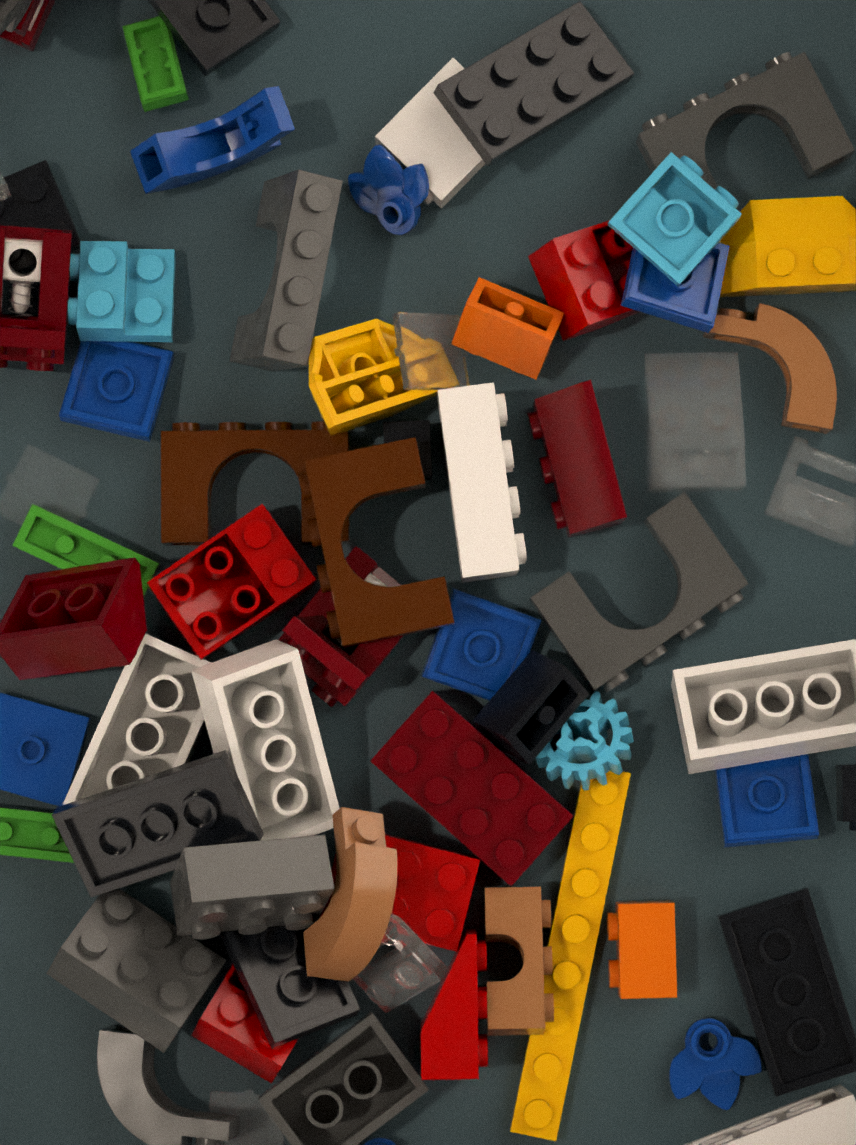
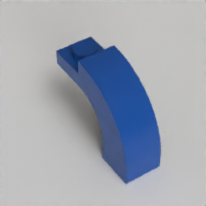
(214, 146)

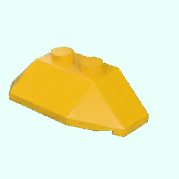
(791, 248)
(359, 376)

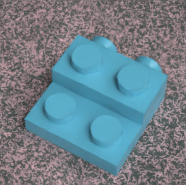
(676, 217)
(122, 293)

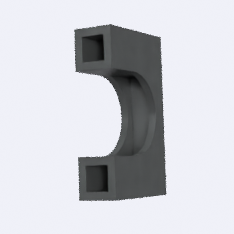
(784, 94)
(303, 214)
(704, 581)

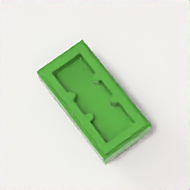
(155, 63)

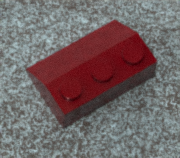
(577, 460)
(74, 620)

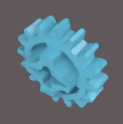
(584, 757)

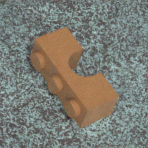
(517, 919)

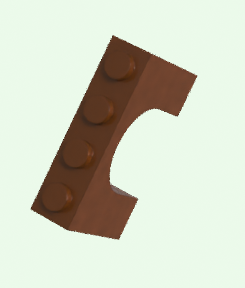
(196, 457)
(337, 488)

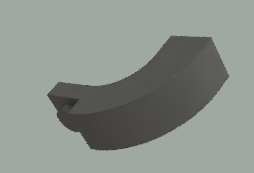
(140, 1104)

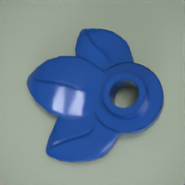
(388, 187)
(713, 1070)

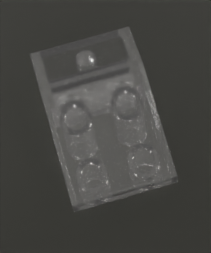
(694, 422)

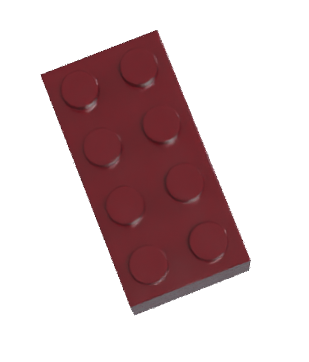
(471, 788)

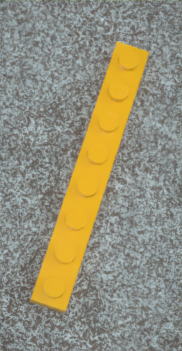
(573, 945)

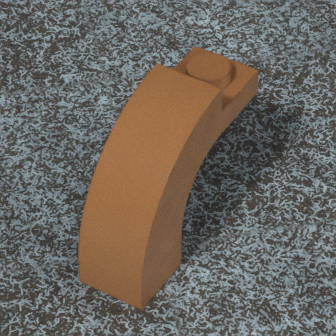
(800, 355)
(362, 900)

